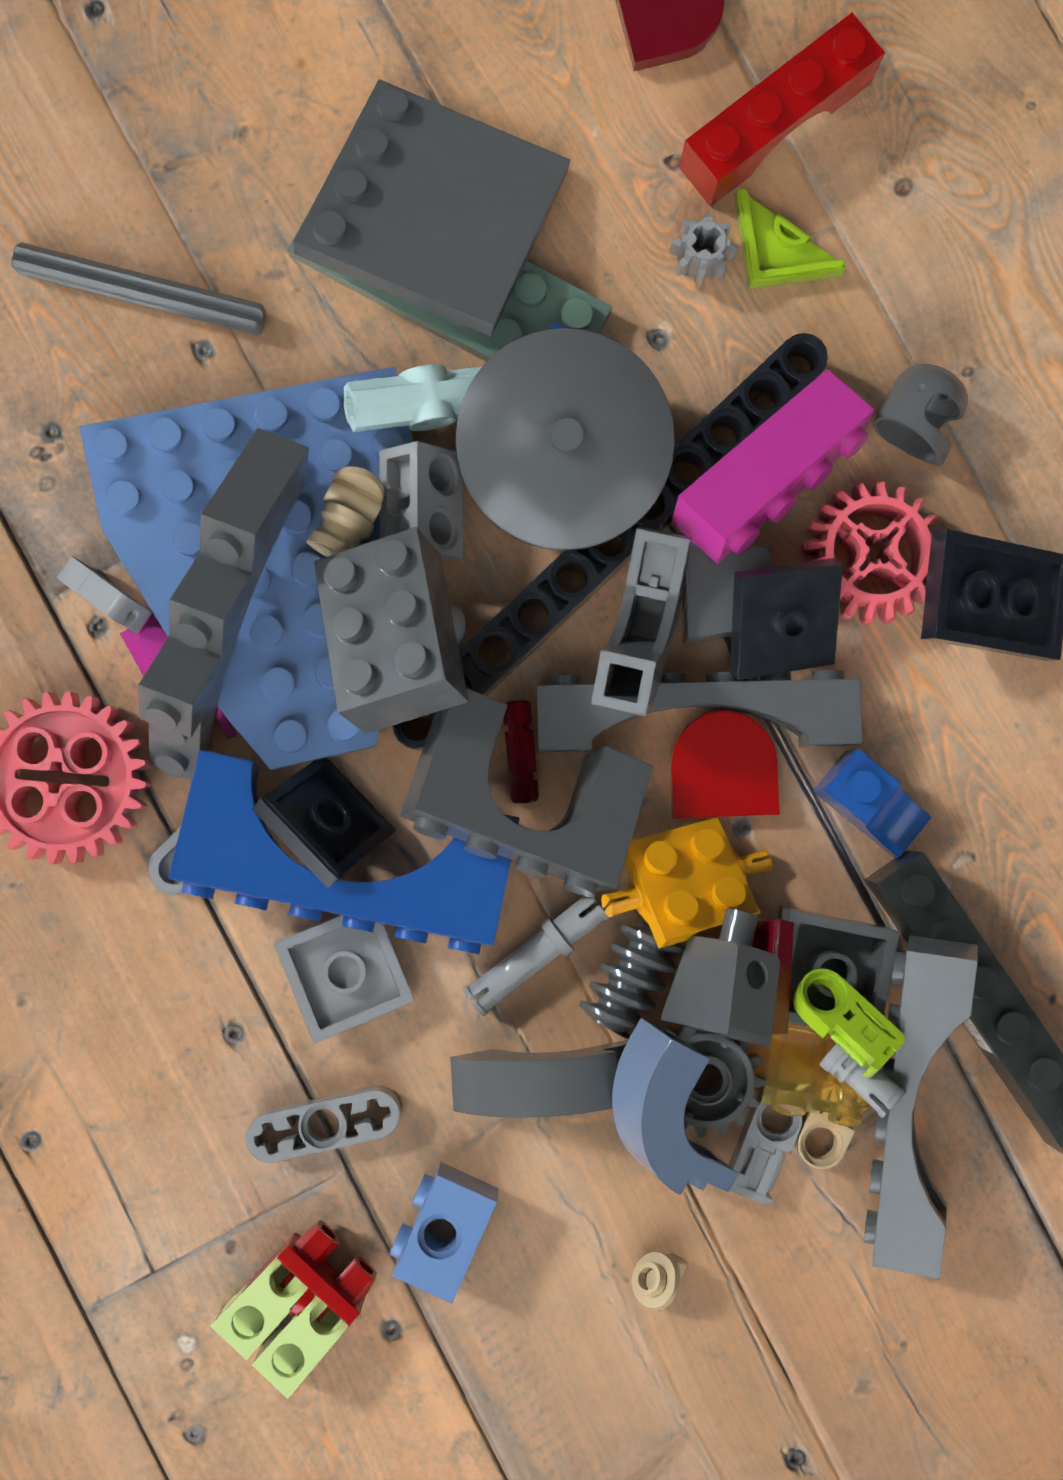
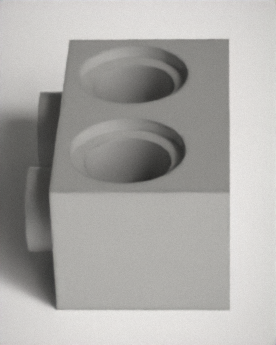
(423, 493)

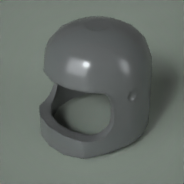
(918, 407)

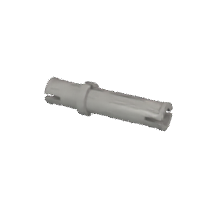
(536, 953)

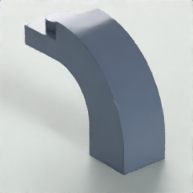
(649, 1110)

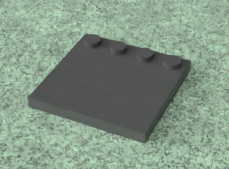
(432, 207)

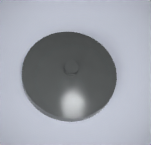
(564, 439)

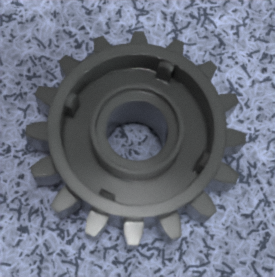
(733, 1087)

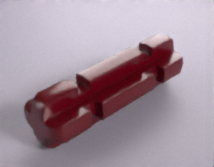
(520, 752)

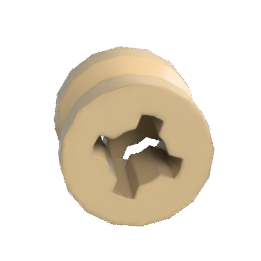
(339, 530)

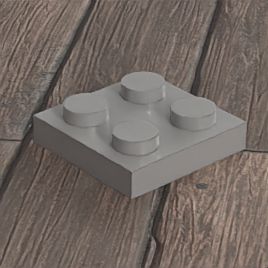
(342, 976)

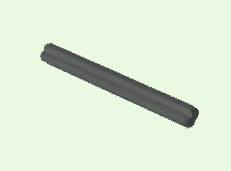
(139, 288)

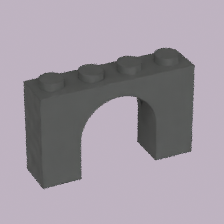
(455, 799)

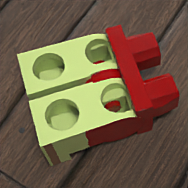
(306, 1289)

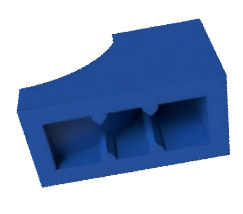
(872, 801)

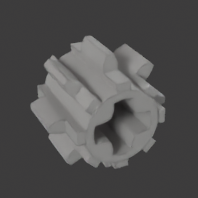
(703, 235)

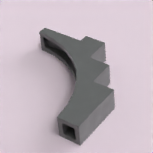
(211, 601)

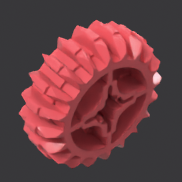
(858, 539)

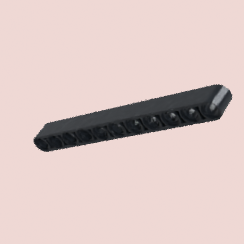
(698, 448)

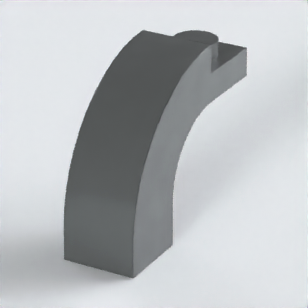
(642, 637)
(535, 1083)

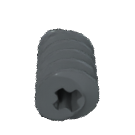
(630, 980)

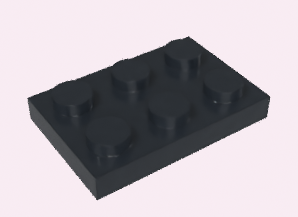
(994, 596)

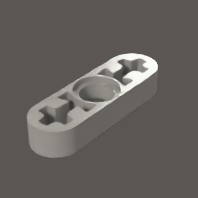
(283, 1119)

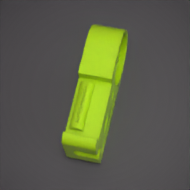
(852, 1023)

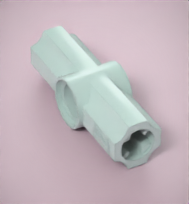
(418, 397)

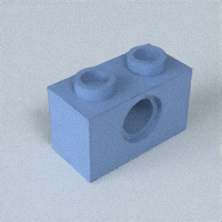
(442, 1263)

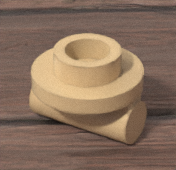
(357, 490)
(657, 1279)

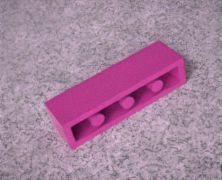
(772, 467)

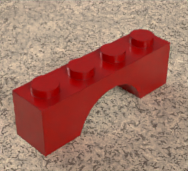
(809, 83)

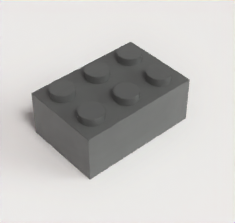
(390, 631)

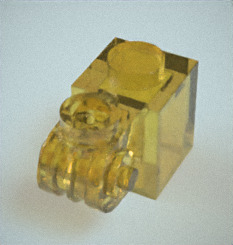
(800, 1085)

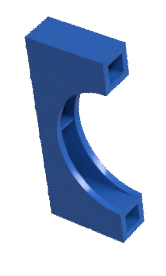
(231, 850)

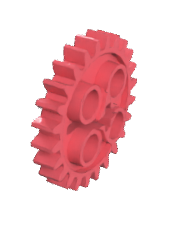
(68, 730)

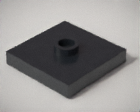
(785, 618)
(324, 820)

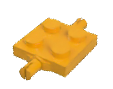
(686, 881)

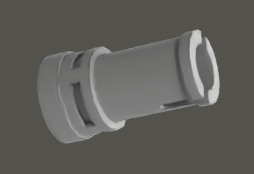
(877, 1090)

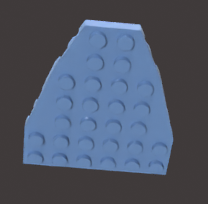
(152, 485)

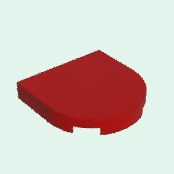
(723, 769)

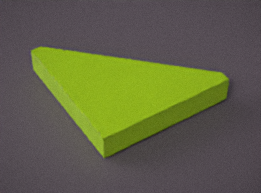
(777, 249)

